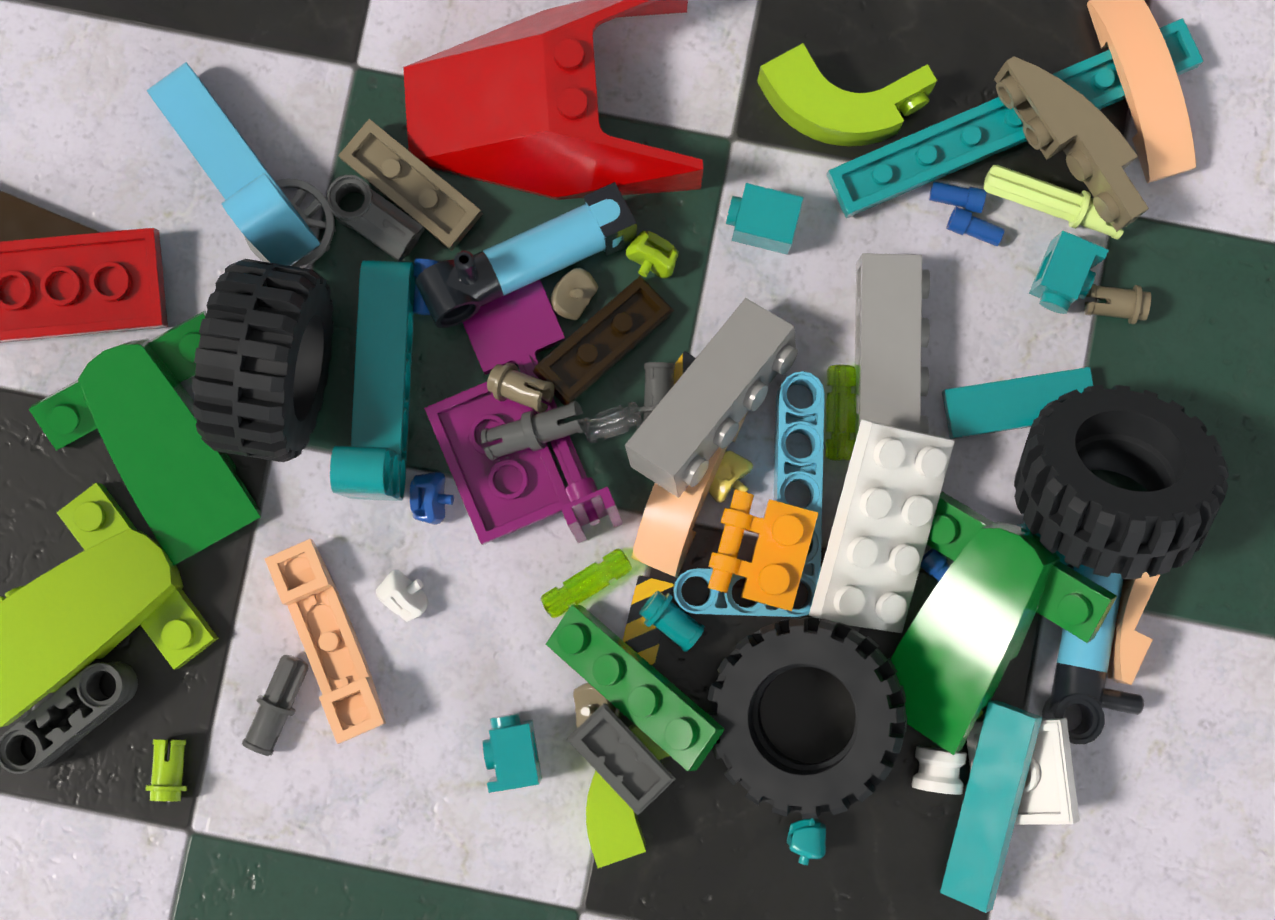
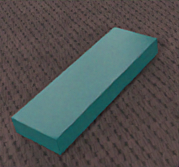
(1007, 403)

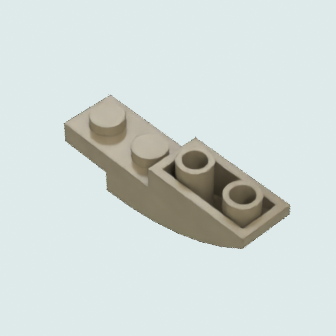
(1063, 119)

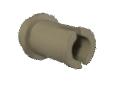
(1120, 303)
(511, 384)

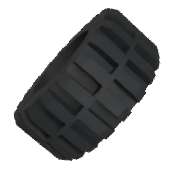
(263, 360)
(1108, 524)
(760, 765)

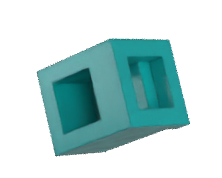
(1066, 272)
(511, 753)

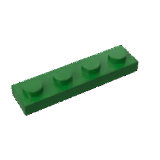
(635, 687)

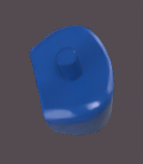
(428, 497)

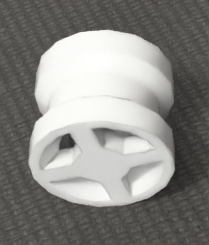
(939, 770)

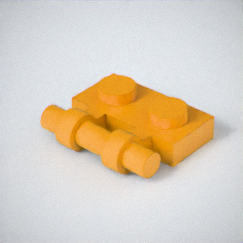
(778, 552)

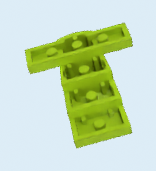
(93, 604)

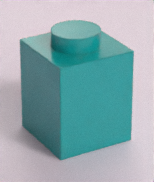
(764, 218)

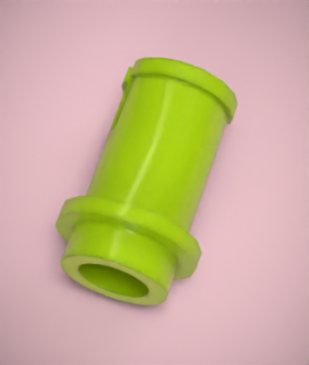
(167, 775)

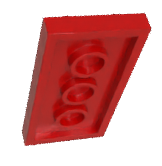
(81, 285)

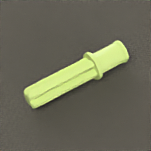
(1047, 198)

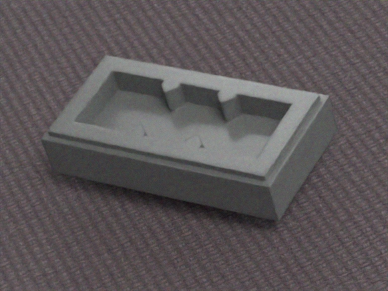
(621, 758)

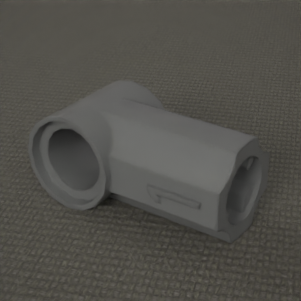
(376, 219)

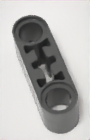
(54, 742)

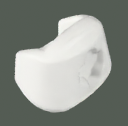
(402, 595)

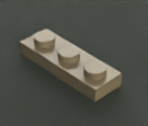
(410, 184)

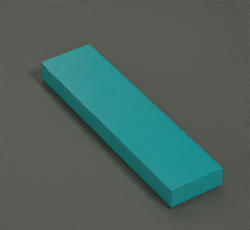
(990, 805)

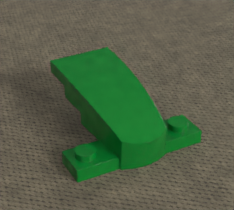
(153, 439)
(981, 617)

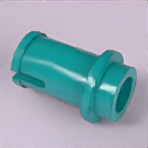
(671, 620)

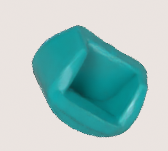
(807, 839)

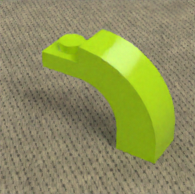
(836, 115)
(610, 821)

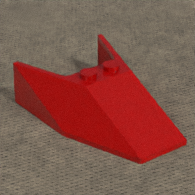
(526, 109)

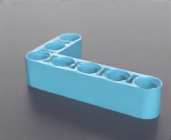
(248, 189)
(786, 470)

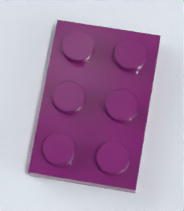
(499, 492)

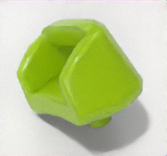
(653, 254)

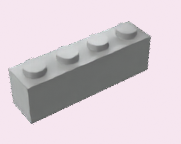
(890, 340)
(712, 398)

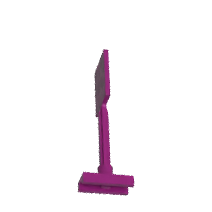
(514, 332)

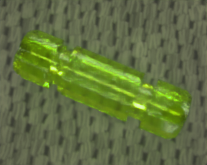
(840, 412)
(586, 583)

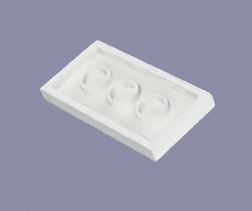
(881, 527)

